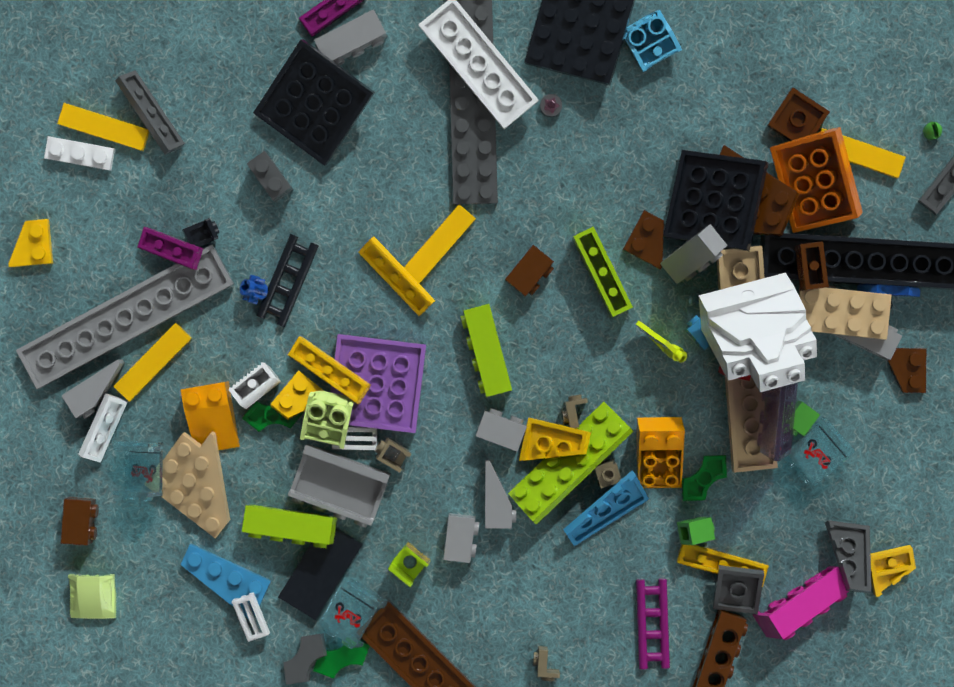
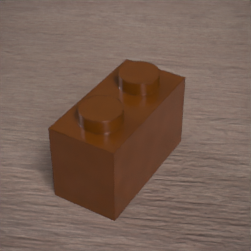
(811, 266)
(529, 271)
(79, 521)

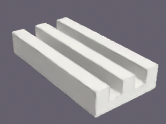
(373, 438)
(258, 613)

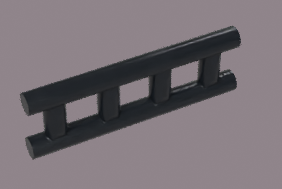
(300, 275)

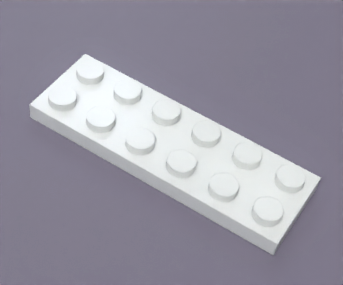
(478, 63)

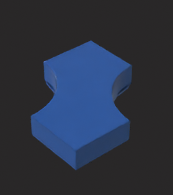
(904, 291)

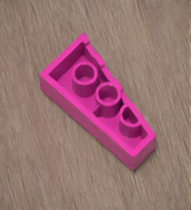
(802, 604)

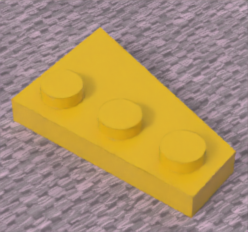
(552, 440)

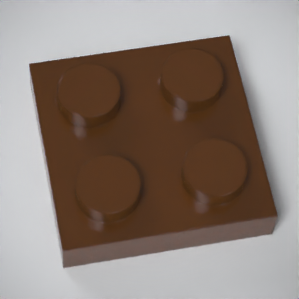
(797, 116)

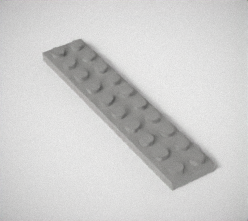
(123, 318)

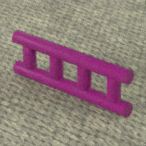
(662, 613)

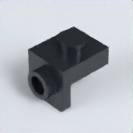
(201, 233)

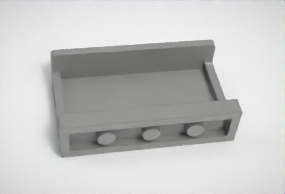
(339, 485)

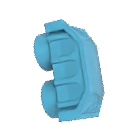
(651, 40)

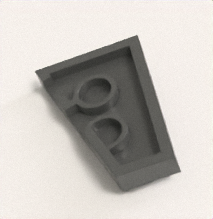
(852, 554)

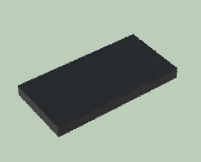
(319, 574)

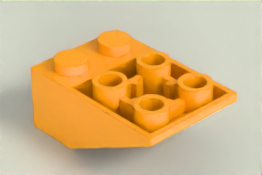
(660, 451)

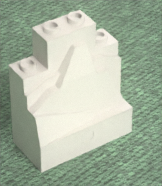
(759, 331)

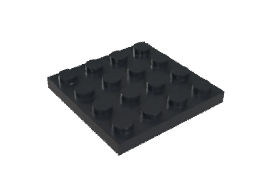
(580, 37)
(313, 102)
(717, 193)

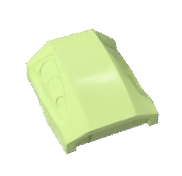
(327, 418)
(92, 596)

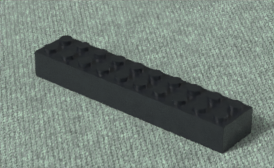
(866, 260)

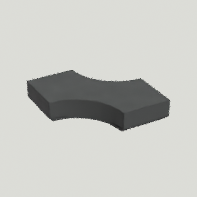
(299, 667)

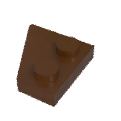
(647, 240)
(910, 369)

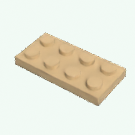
(847, 312)

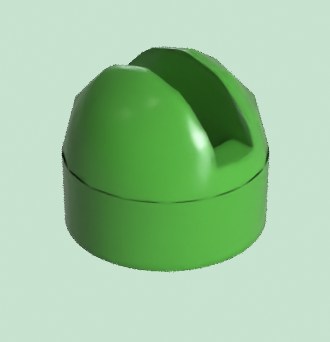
(928, 130)

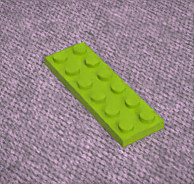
(559, 476)

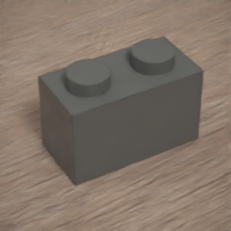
(270, 176)

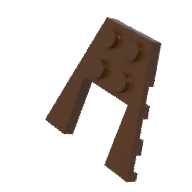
(775, 203)

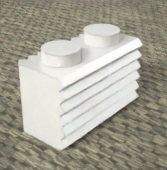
(254, 385)

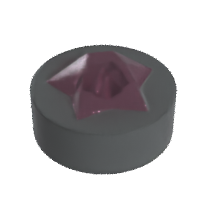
(551, 105)

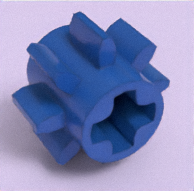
(253, 289)

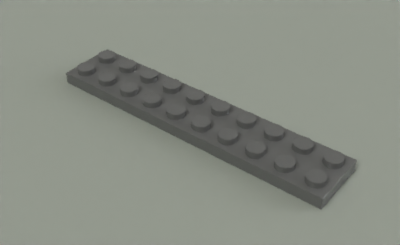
(473, 128)

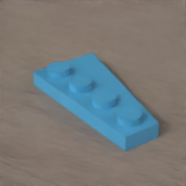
(611, 506)
(224, 577)

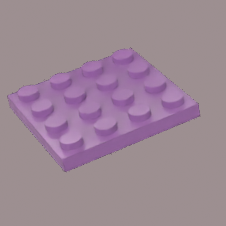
(394, 377)

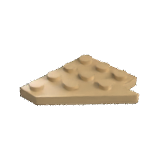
(196, 483)

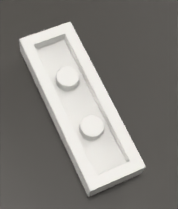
(79, 153)
(102, 428)

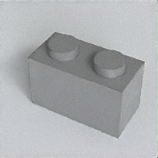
(501, 429)
(460, 538)

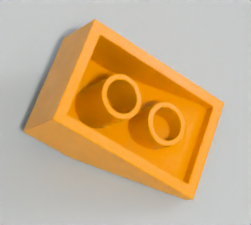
(211, 410)

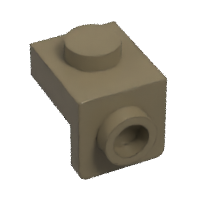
(569, 415)
(540, 660)

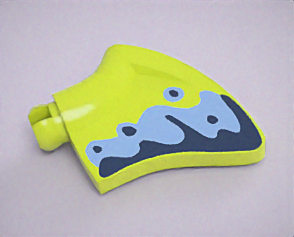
(671, 350)

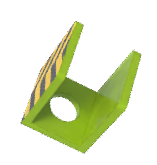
(406, 574)

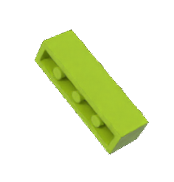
(602, 272)
(487, 350)
(289, 525)

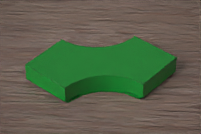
(263, 415)
(696, 486)
(339, 658)

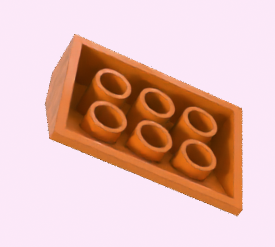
(822, 176)

